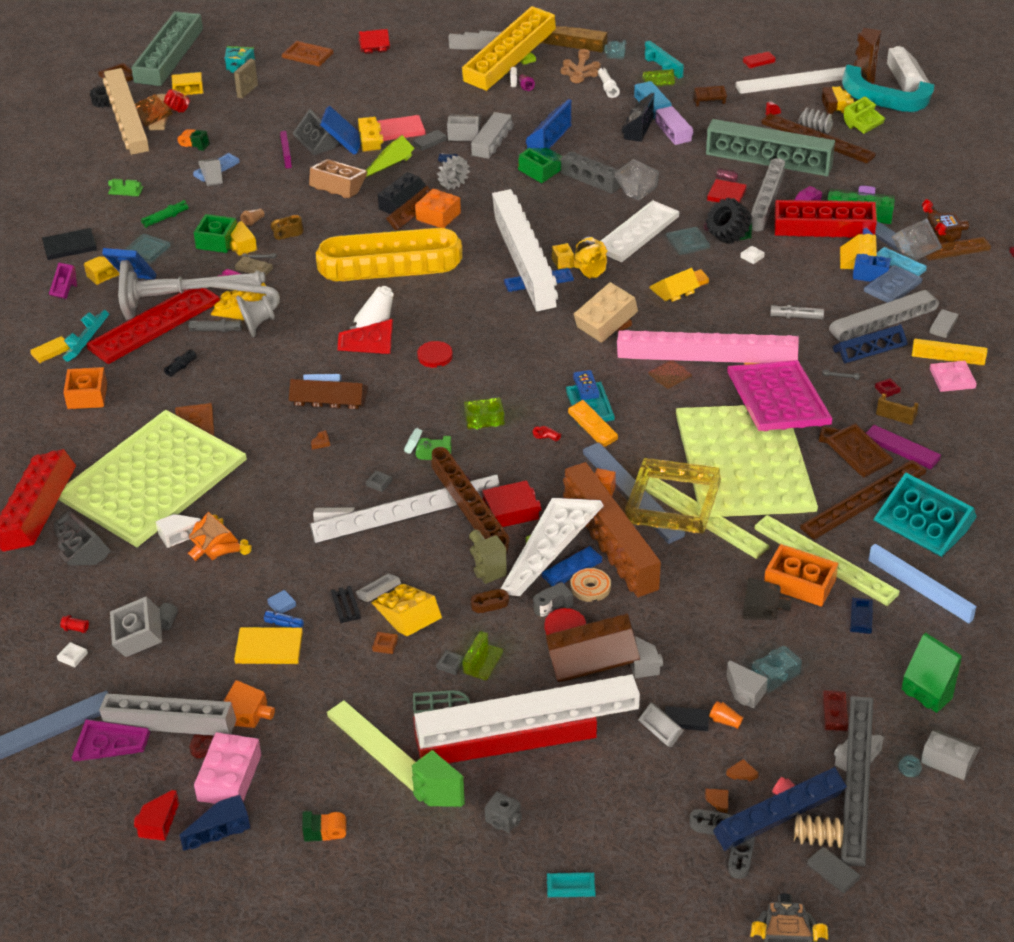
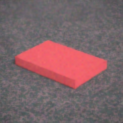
(406, 126)

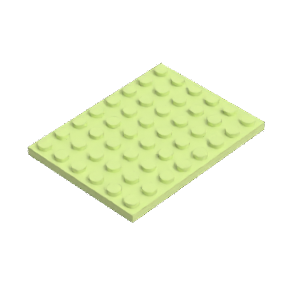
(757, 468)
(151, 477)

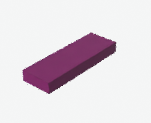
(285, 148)

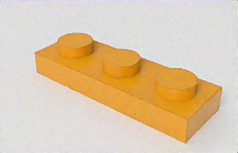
(593, 423)

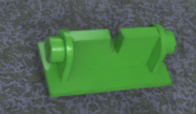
(132, 187)

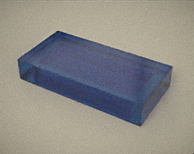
(861, 615)

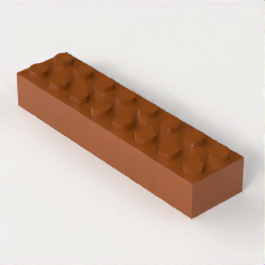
(615, 532)

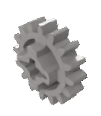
(452, 173)

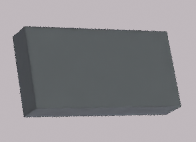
(429, 140)
(833, 869)

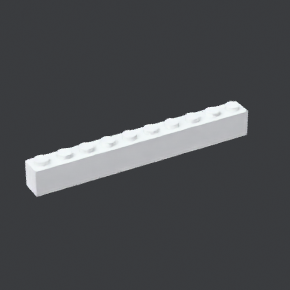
(526, 711)

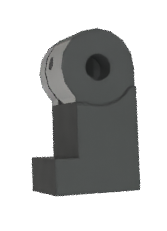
(552, 599)

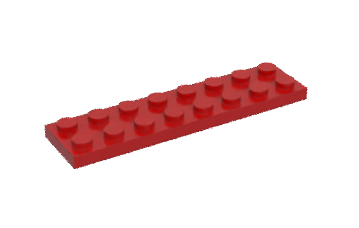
(152, 324)

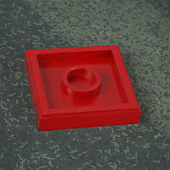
(726, 189)

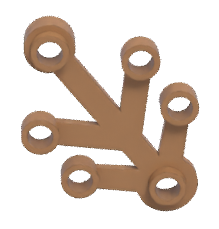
(577, 76)

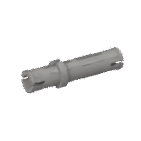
(797, 312)

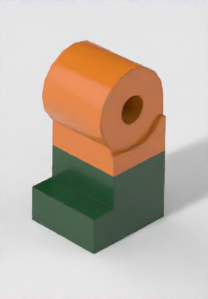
(194, 138)
(323, 826)

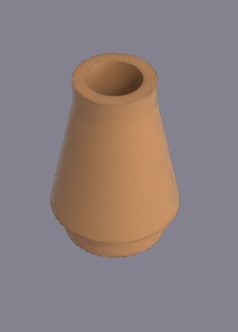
(251, 216)

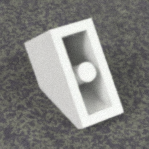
(175, 529)

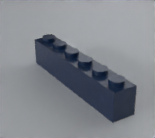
(779, 809)

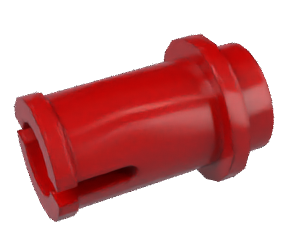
(74, 624)

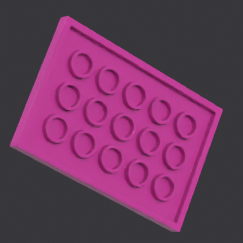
(779, 395)

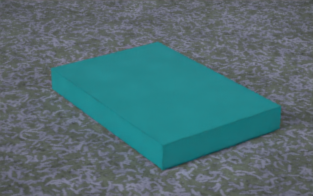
(599, 405)

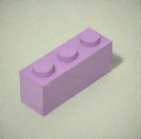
(673, 125)

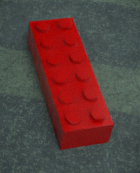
(824, 218)
(34, 499)

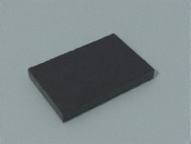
(69, 244)

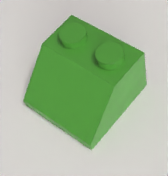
(437, 782)

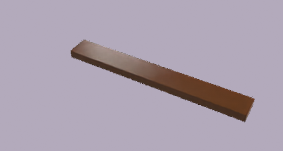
(840, 146)
(859, 501)

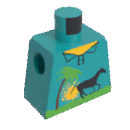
(237, 56)

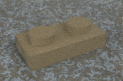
(250, 265)

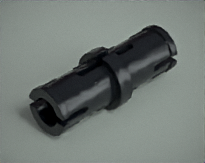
(180, 362)

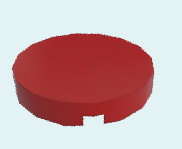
(435, 354)
(562, 620)

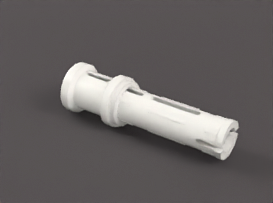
(609, 85)

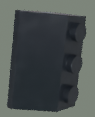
(639, 119)
(399, 192)

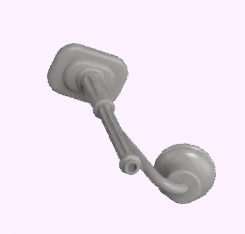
(253, 312)

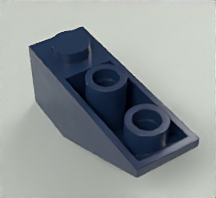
(219, 821)

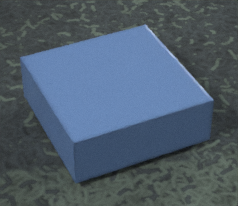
(281, 602)

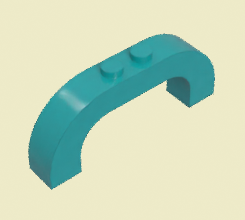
(884, 96)

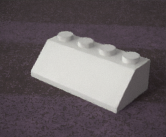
(905, 69)

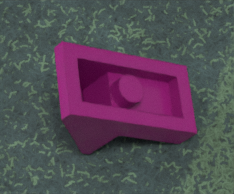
(63, 279)

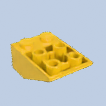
(228, 304)
(408, 608)

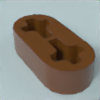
(489, 601)

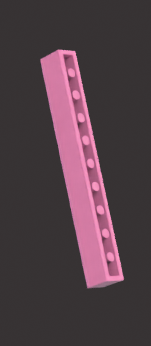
(707, 347)

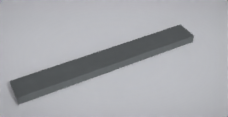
(857, 781)

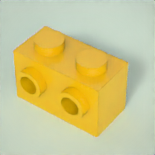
(369, 134)

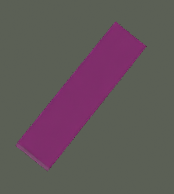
(904, 447)

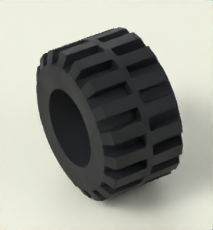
(725, 229)

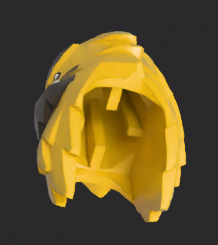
(590, 257)

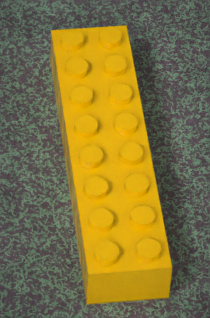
(508, 48)

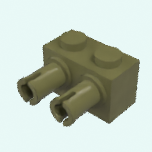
(488, 556)

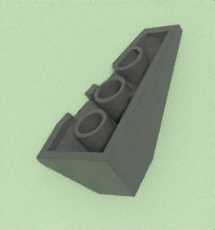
(78, 542)

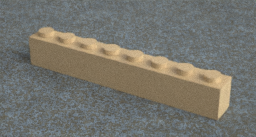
(125, 111)

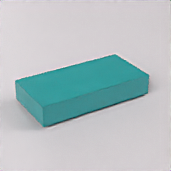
(571, 884)

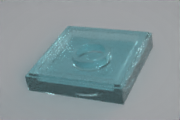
(688, 240)
(149, 247)

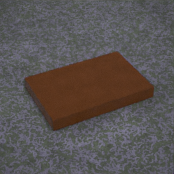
(859, 450)

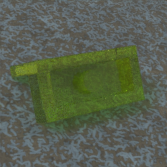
(659, 77)
(481, 657)

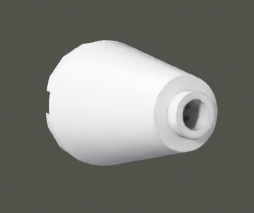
(376, 308)

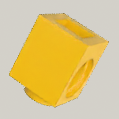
(562, 256)

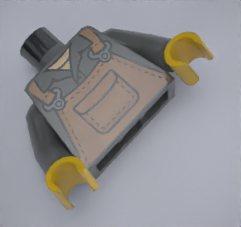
(787, 923)

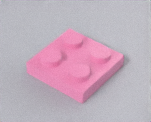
(953, 376)

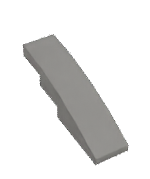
(471, 40)

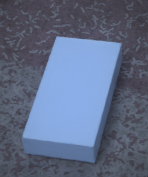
(323, 377)

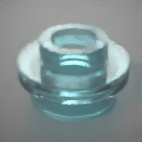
(906, 763)

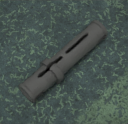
(223, 325)

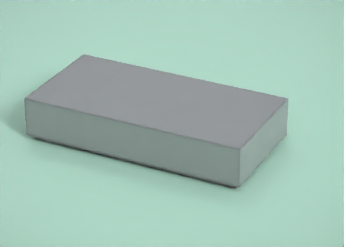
(943, 323)
(378, 587)
(661, 724)

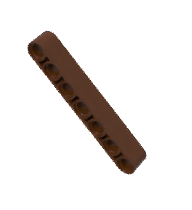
(467, 492)

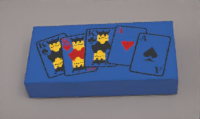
(586, 385)

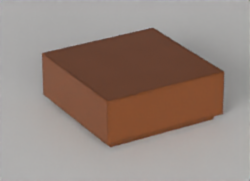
(385, 642)

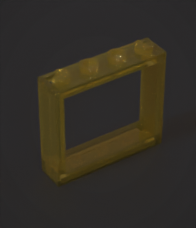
(677, 472)

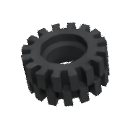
(99, 96)

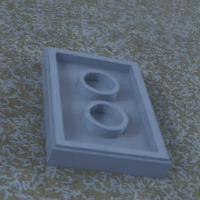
(893, 284)

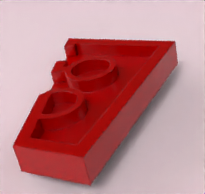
(367, 339)

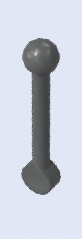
(272, 256)
(856, 376)

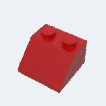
(374, 41)

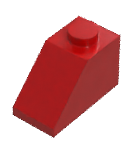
(157, 816)

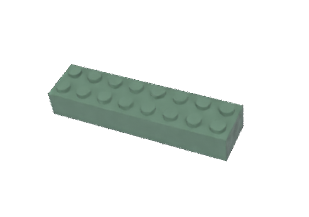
(167, 48)
(763, 145)

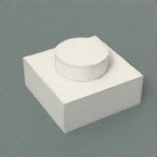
(752, 254)

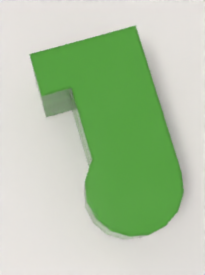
(425, 447)

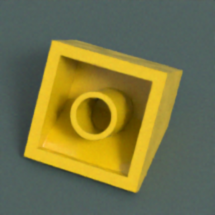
(858, 245)
(676, 285)

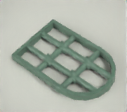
(430, 701)

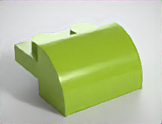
(862, 115)

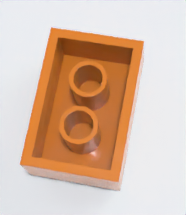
(802, 574)

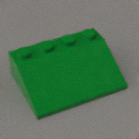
(883, 203)

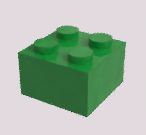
(214, 233)

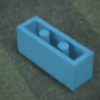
(644, 89)

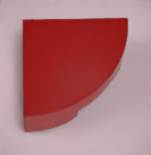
(772, 108)

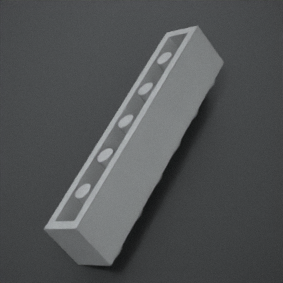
(169, 714)

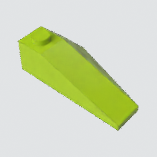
(394, 153)

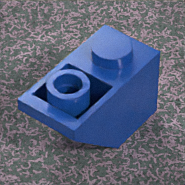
(870, 267)

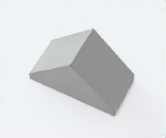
(211, 171)

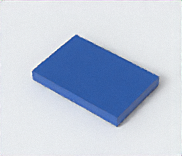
(341, 130)

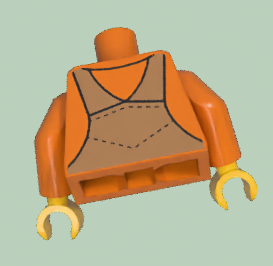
(215, 539)

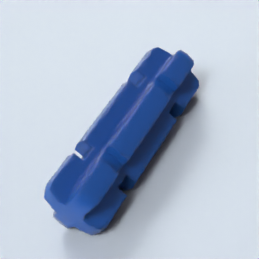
(283, 620)

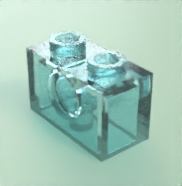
(778, 667)

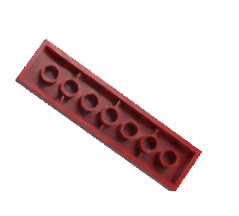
(514, 741)

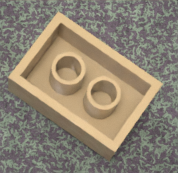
(606, 312)

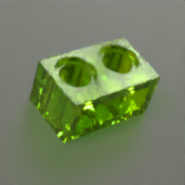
(484, 413)

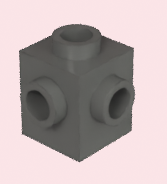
(503, 812)

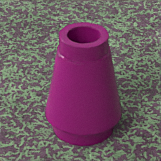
(527, 83)

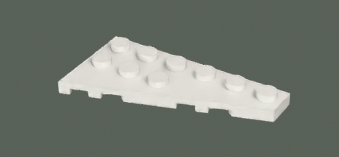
(554, 531)

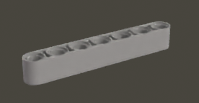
(767, 194)
(883, 315)

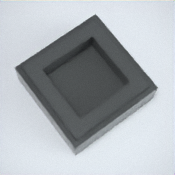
(379, 481)
(450, 662)

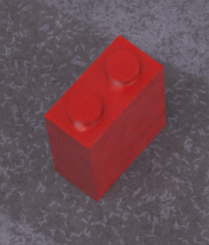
(512, 503)

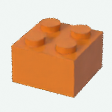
(438, 208)
(85, 388)

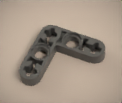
(704, 827)

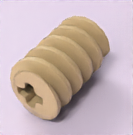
(818, 830)

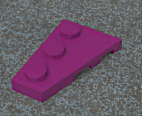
(109, 740)

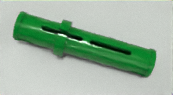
(171, 210)

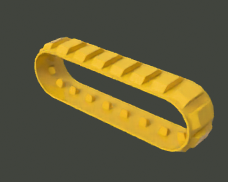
(389, 254)

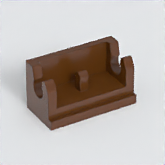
(709, 94)

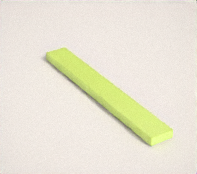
(717, 525)
(846, 571)

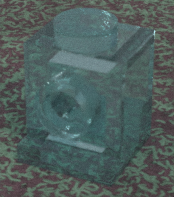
(615, 50)

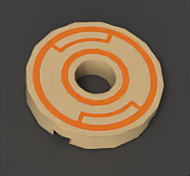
(590, 575)

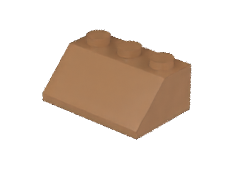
(337, 178)

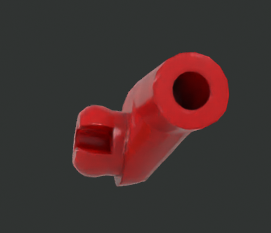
(546, 432)

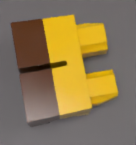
(835, 99)

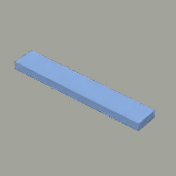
(922, 583)

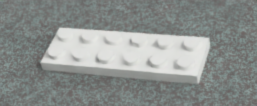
(638, 230)

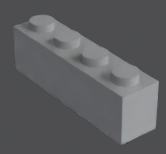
(491, 135)

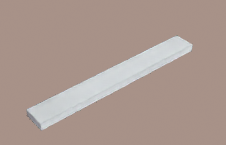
(790, 80)

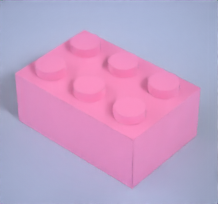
(227, 768)

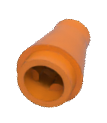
(725, 715)

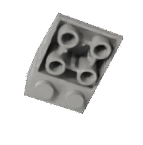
(463, 127)

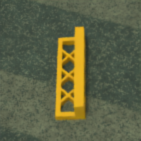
(949, 351)

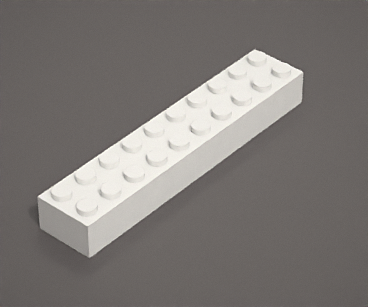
(525, 250)

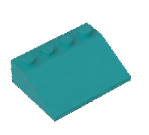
(925, 515)

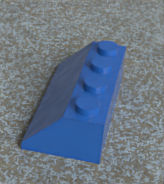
(551, 128)

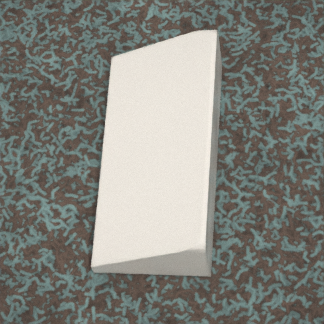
(324, 513)

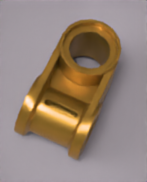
(289, 227)

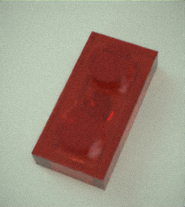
(835, 710)

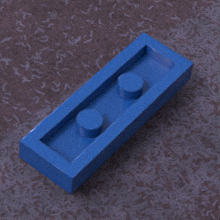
(567, 568)

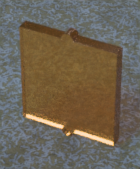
(669, 374)

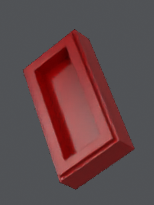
(759, 59)

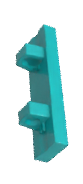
(656, 54)
(77, 343)

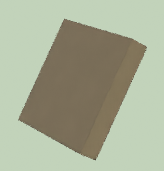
(246, 78)

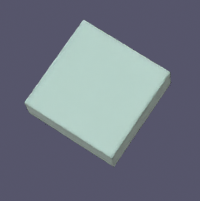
(412, 441)

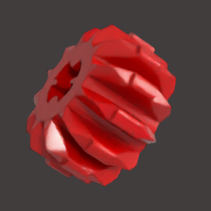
(176, 100)

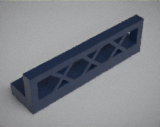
(868, 339)

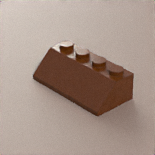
(867, 53)
(328, 393)
(593, 647)

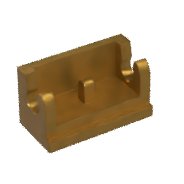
(896, 411)

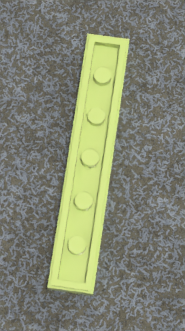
(373, 742)

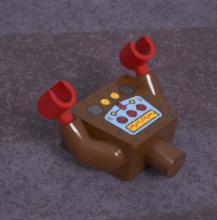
(945, 225)

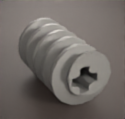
(816, 121)

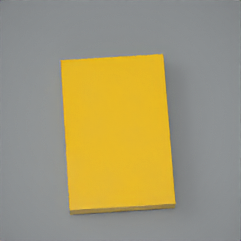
(268, 645)

